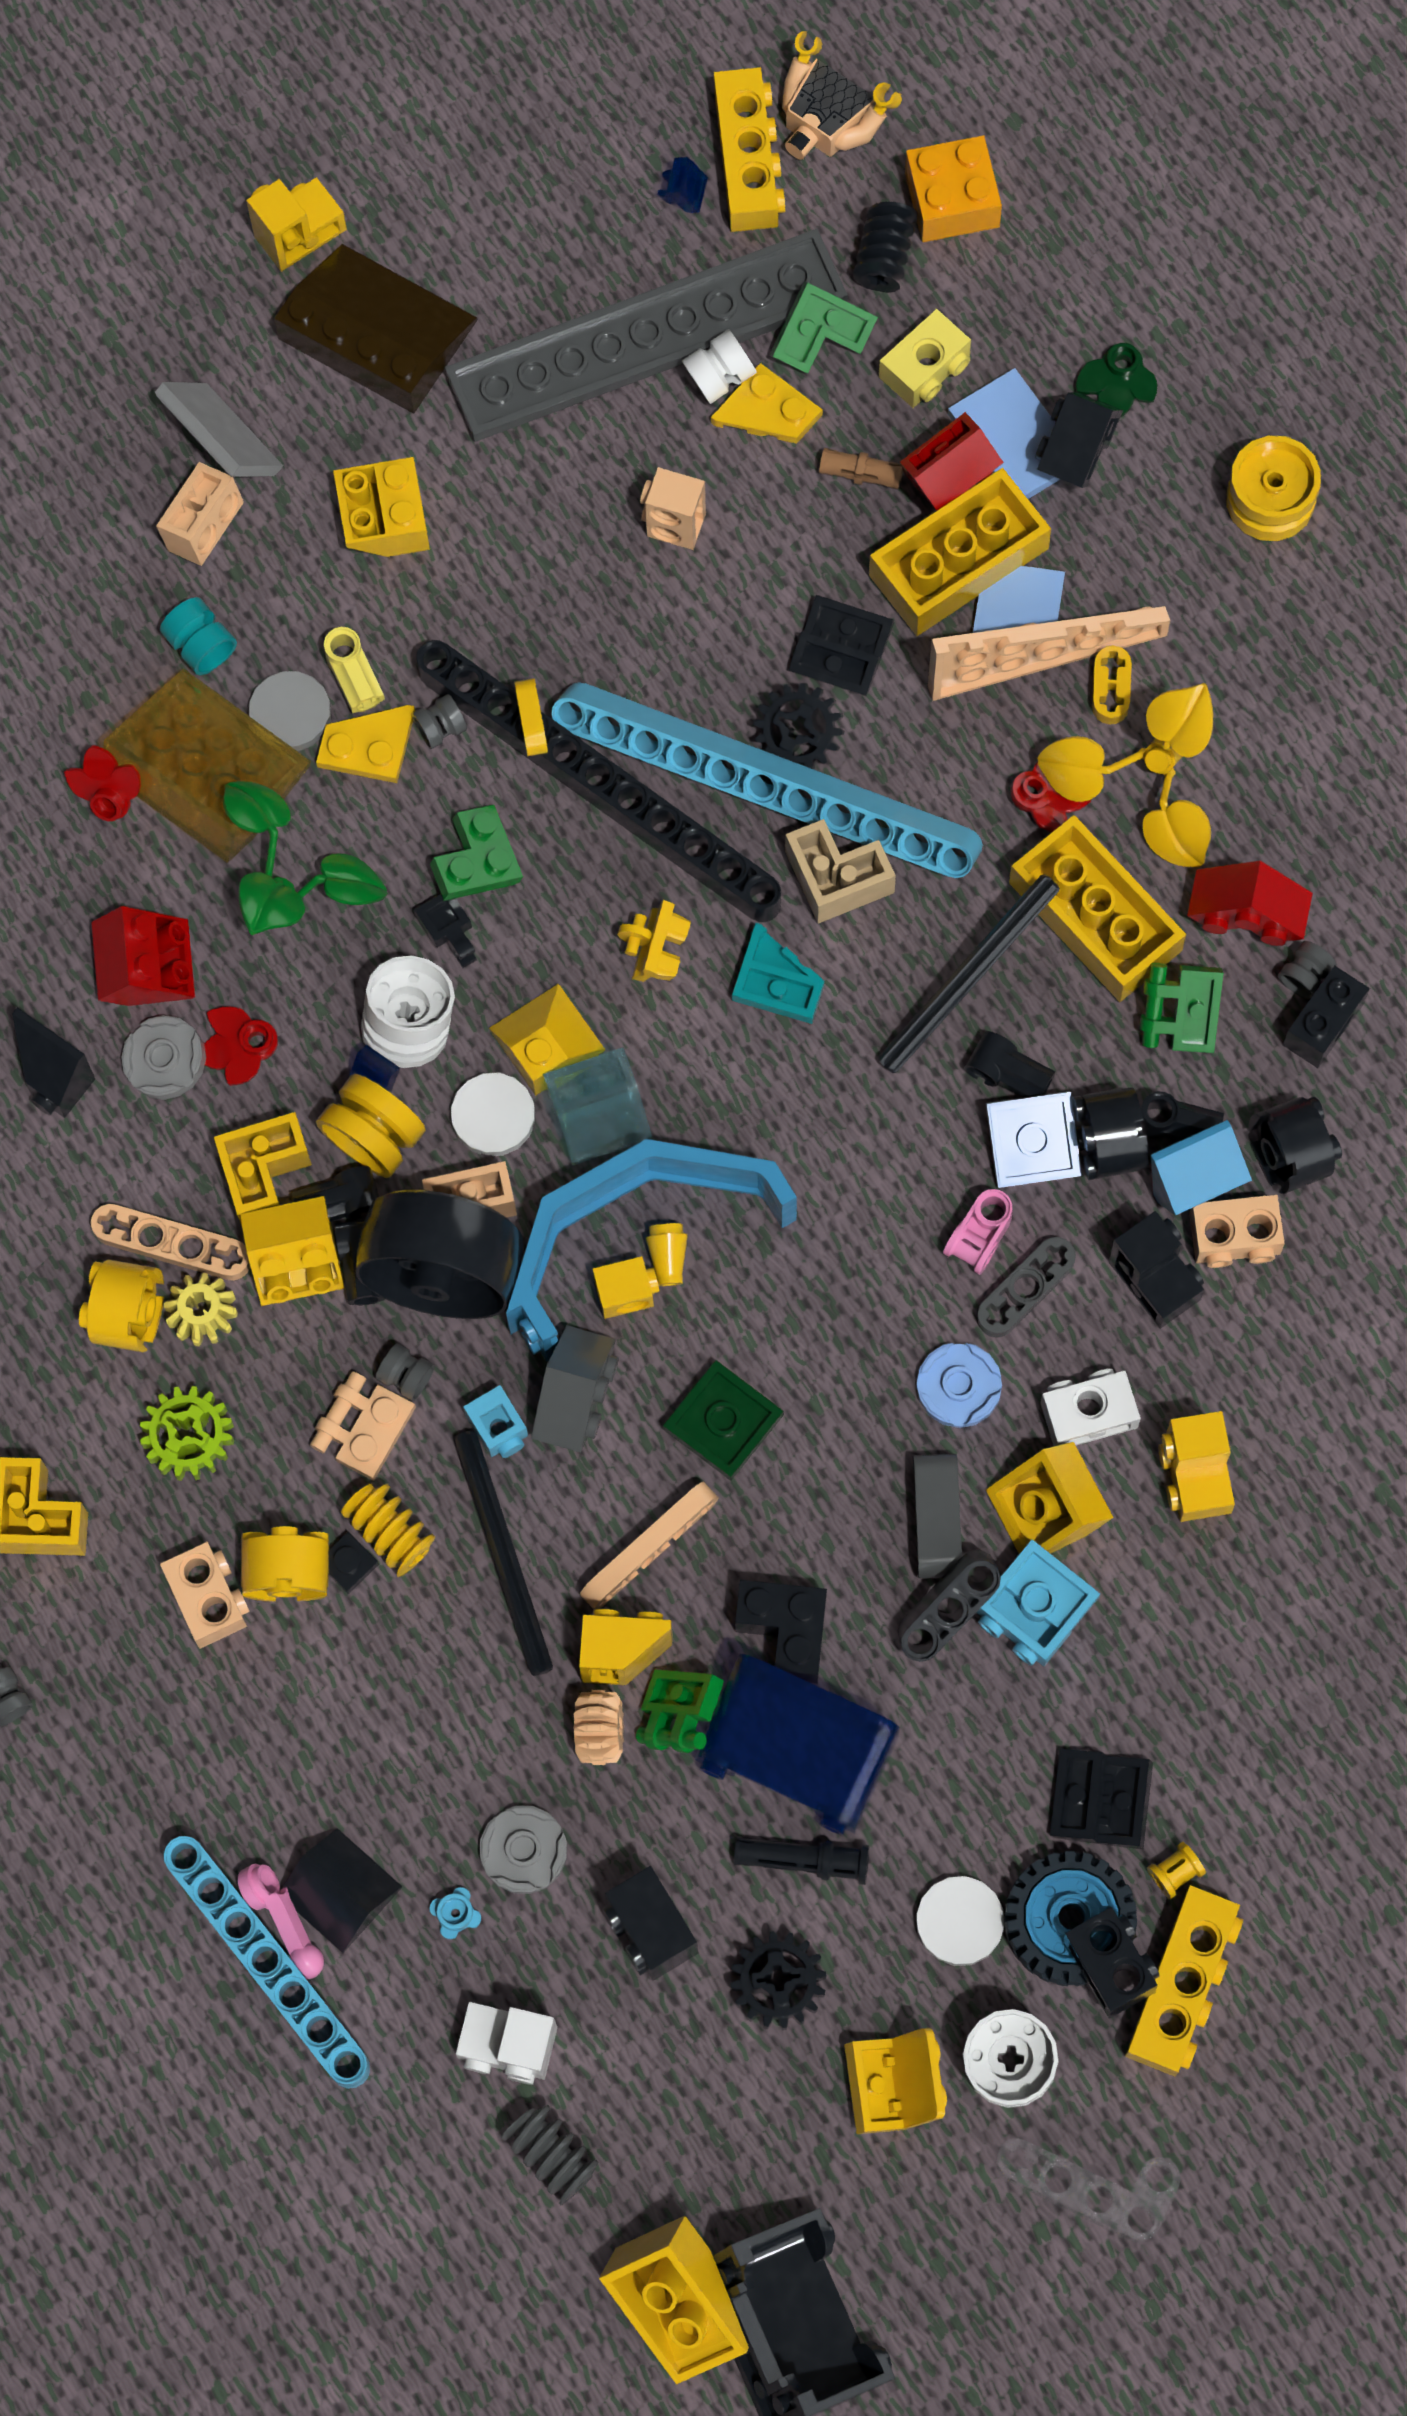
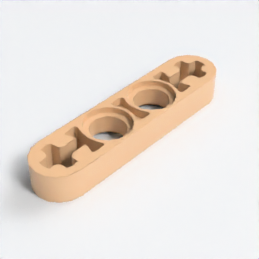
(173, 1236)
(649, 1545)

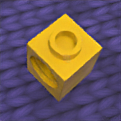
(625, 1287)

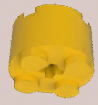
(122, 1305)
(284, 1564)

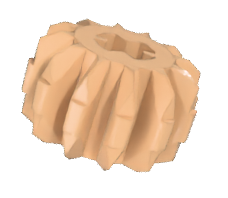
(598, 1727)

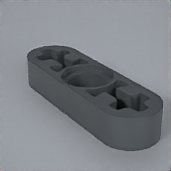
(1012, 1316)

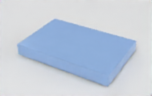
(1013, 425)

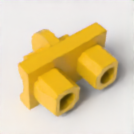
(661, 926)

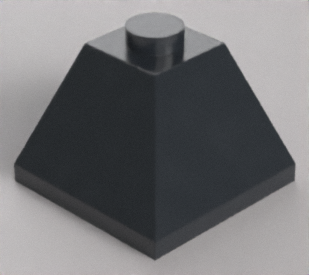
(51, 1066)

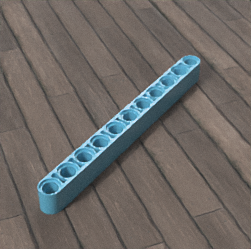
(786, 778)

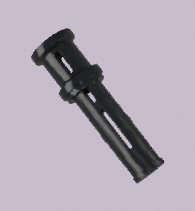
(823, 1859)

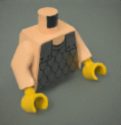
(828, 108)

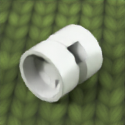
(719, 366)

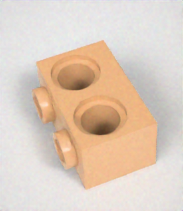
(674, 508)
(200, 513)
(1233, 1219)
(198, 1598)

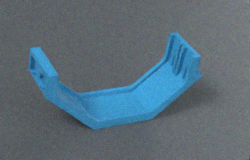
(614, 1179)

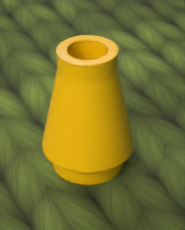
(667, 1252)

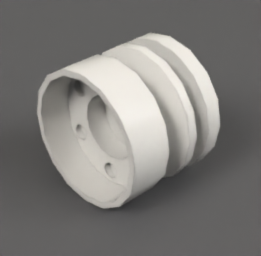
(407, 1010)
(991, 2039)

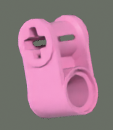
(976, 1237)

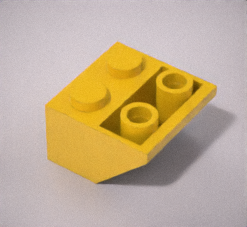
(382, 508)
(292, 1251)
(621, 1647)

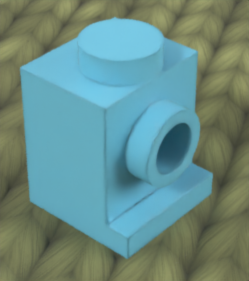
(494, 1408)

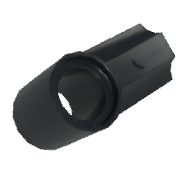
(1001, 1064)
(1183, 1118)
(346, 1195)
(347, 1243)

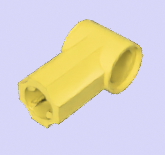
(352, 671)

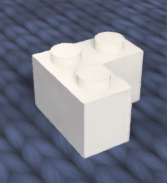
(507, 2041)

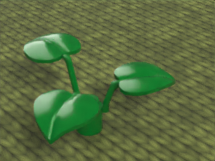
(274, 902)

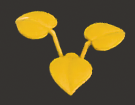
(1181, 728)

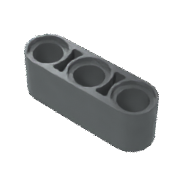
(937, 1514)

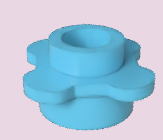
(453, 1925)

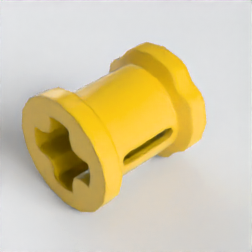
(1176, 1870)

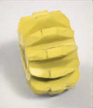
(218, 1303)

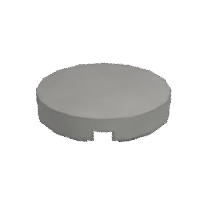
(292, 708)
(163, 1057)
(528, 1865)

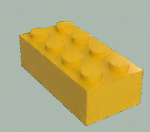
(959, 551)
(1099, 908)

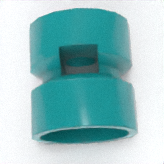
(202, 640)

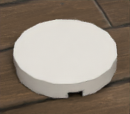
(493, 1114)
(960, 1921)

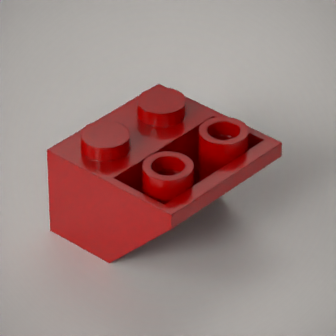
(951, 462)
(142, 957)

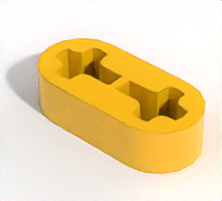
(1102, 684)
(531, 717)

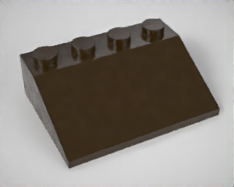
(373, 326)

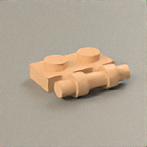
(374, 1432)

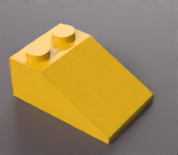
(676, 2299)

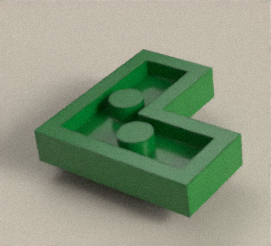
(818, 316)
(486, 858)

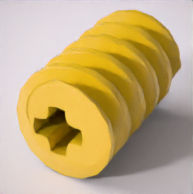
(387, 1527)

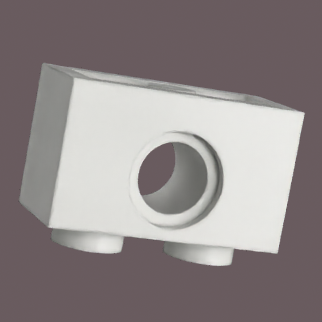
(1105, 1387)

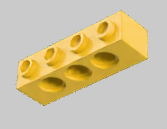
(737, 93)
(1198, 1912)

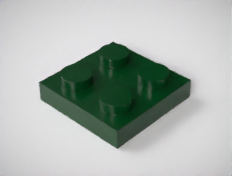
(723, 1420)

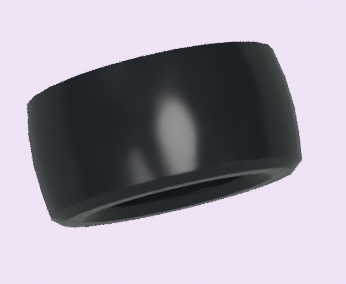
(439, 1254)

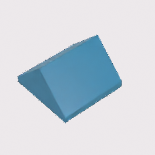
(1198, 1169)

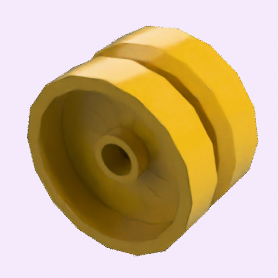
(1273, 488)
(371, 1125)

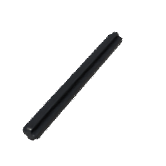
(968, 973)
(503, 1553)

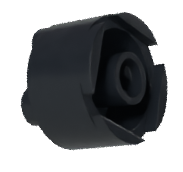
(1111, 1133)
(1294, 1144)

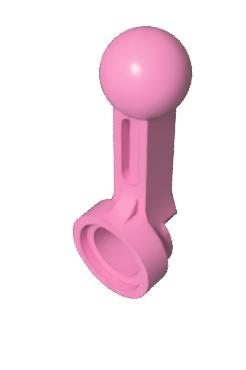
(262, 1890)

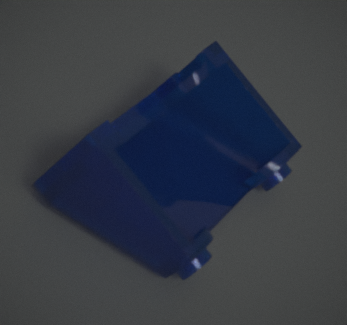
(798, 1742)

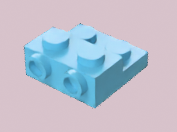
(1037, 1604)

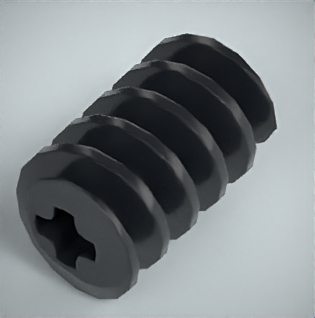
(885, 246)

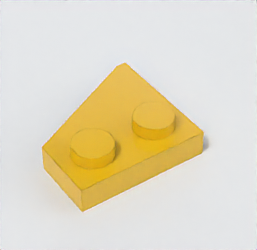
(768, 407)
(368, 744)

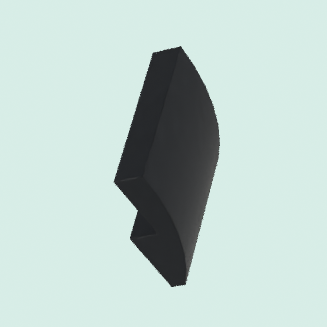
(841, 645)
(1101, 1799)

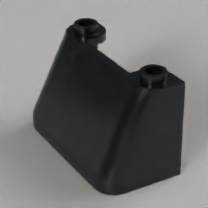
(795, 2323)

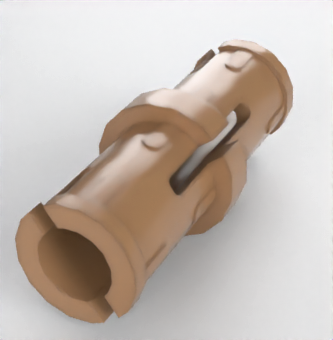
(861, 468)

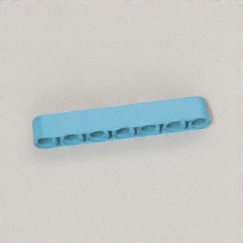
(251, 1946)

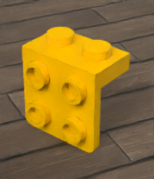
(895, 2082)

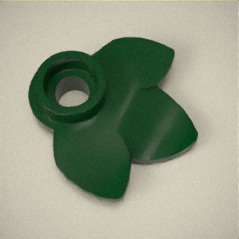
(1118, 385)

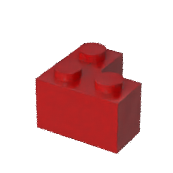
(1250, 899)

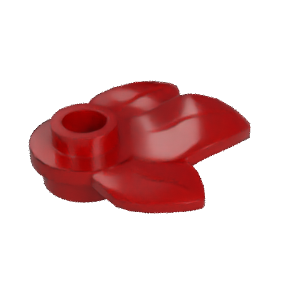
(105, 783)
(1047, 806)
(231, 1044)

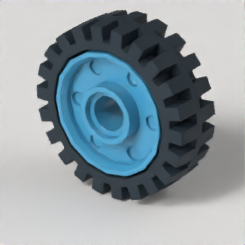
(1046, 1890)

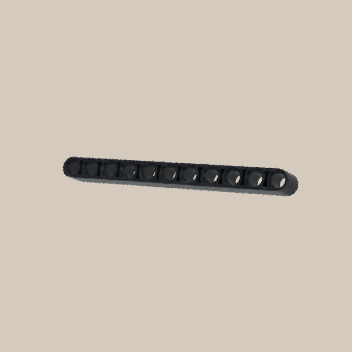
(609, 796)

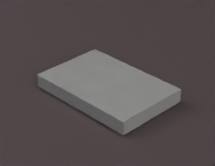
(218, 429)

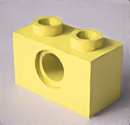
(932, 339)

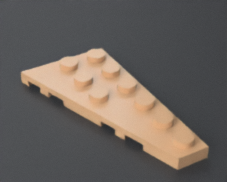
(999, 655)

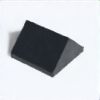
(339, 1889)

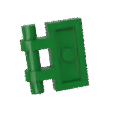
(1195, 1007)
(683, 1697)

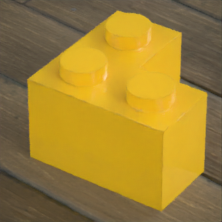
(294, 221)
(256, 1155)
(1197, 1457)
(31, 1522)

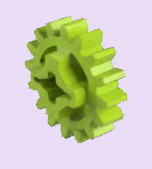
(196, 1417)

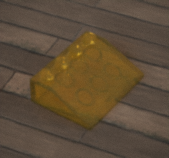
(192, 745)

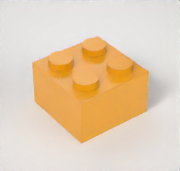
(953, 188)

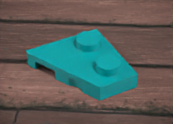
(776, 980)

